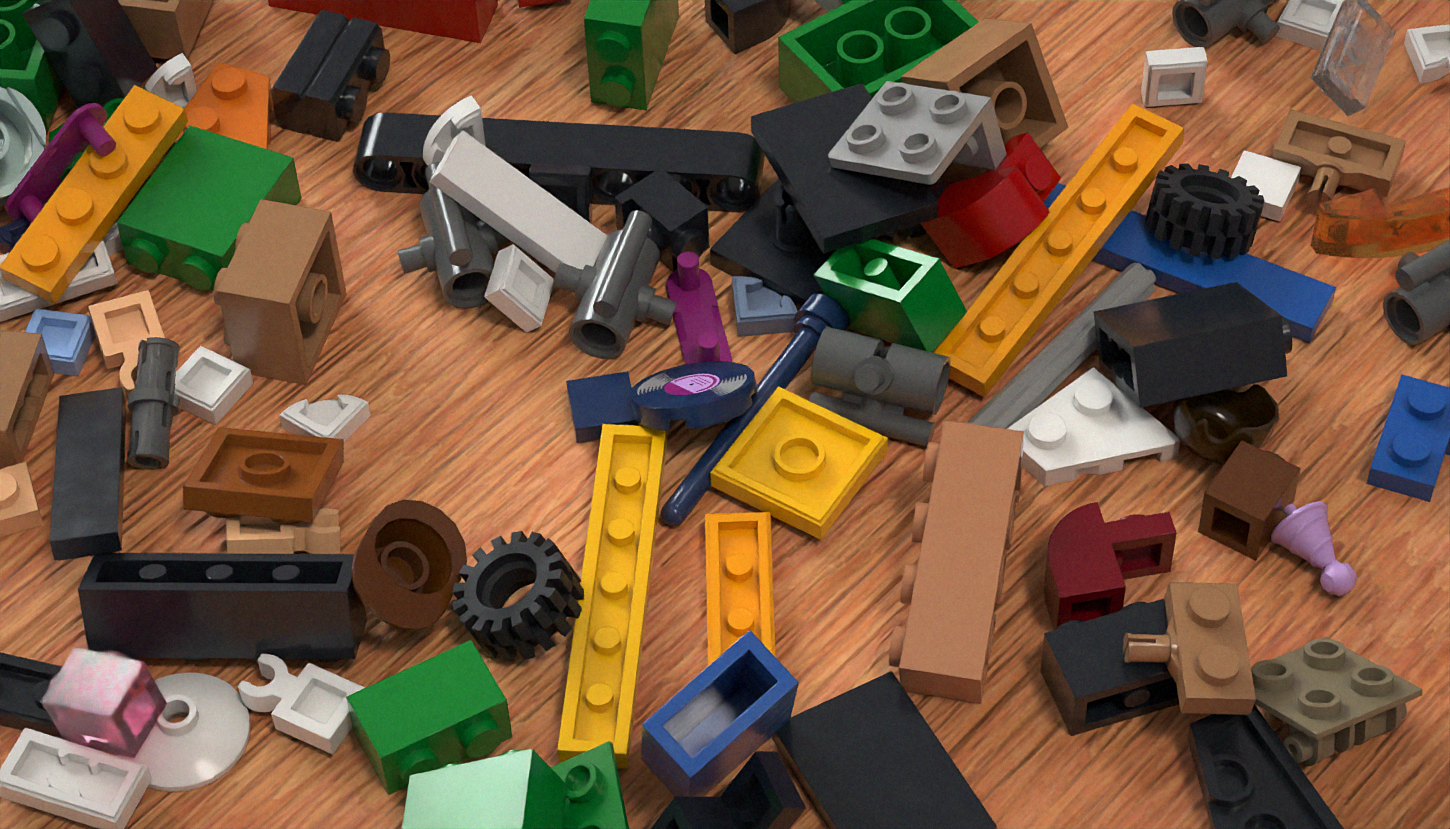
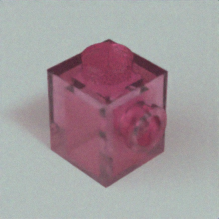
(104, 701)

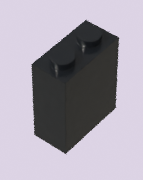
(1191, 344)

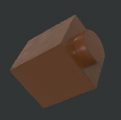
(1248, 499)

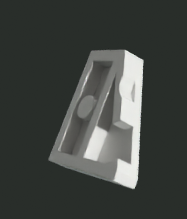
(1090, 431)

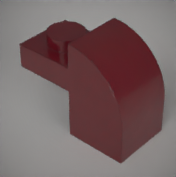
(1094, 558)

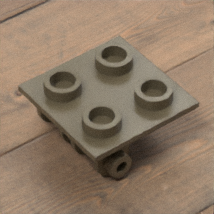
(1330, 698)

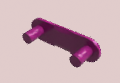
(75, 135)
(697, 312)

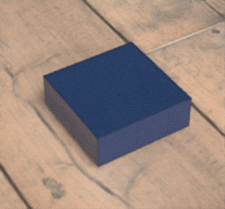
(599, 402)

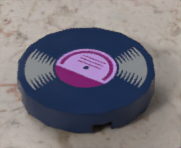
(695, 392)

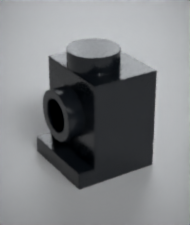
(676, 215)

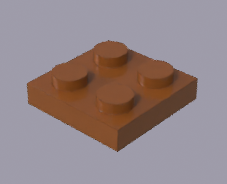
(263, 475)

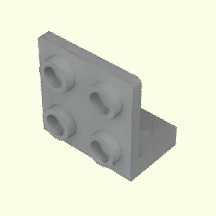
(918, 133)

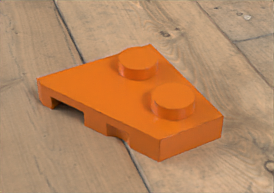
(232, 105)

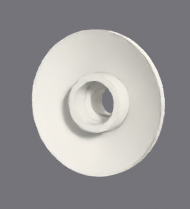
(204, 743)

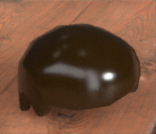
(1219, 420)

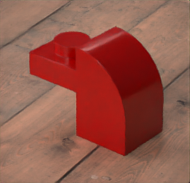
(994, 209)

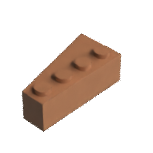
(960, 561)

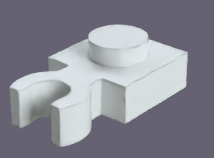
(303, 706)

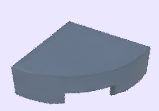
(760, 308)

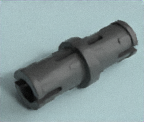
(153, 403)

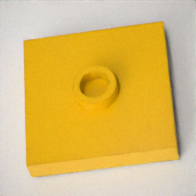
(799, 462)

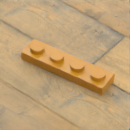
(93, 196)

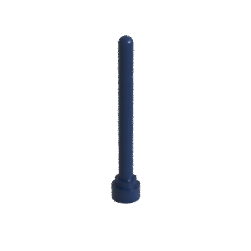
(810, 322)

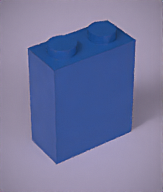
(718, 718)

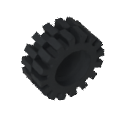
(1204, 211)
(533, 617)

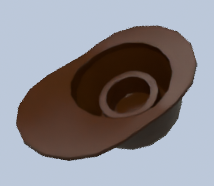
(408, 564)

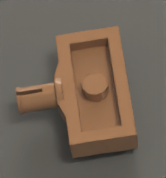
(1338, 155)
(1201, 648)

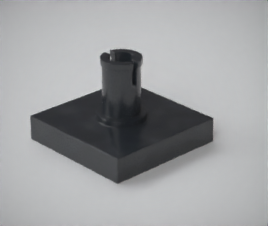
(773, 247)

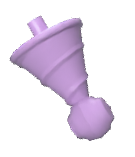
(1308, 535)

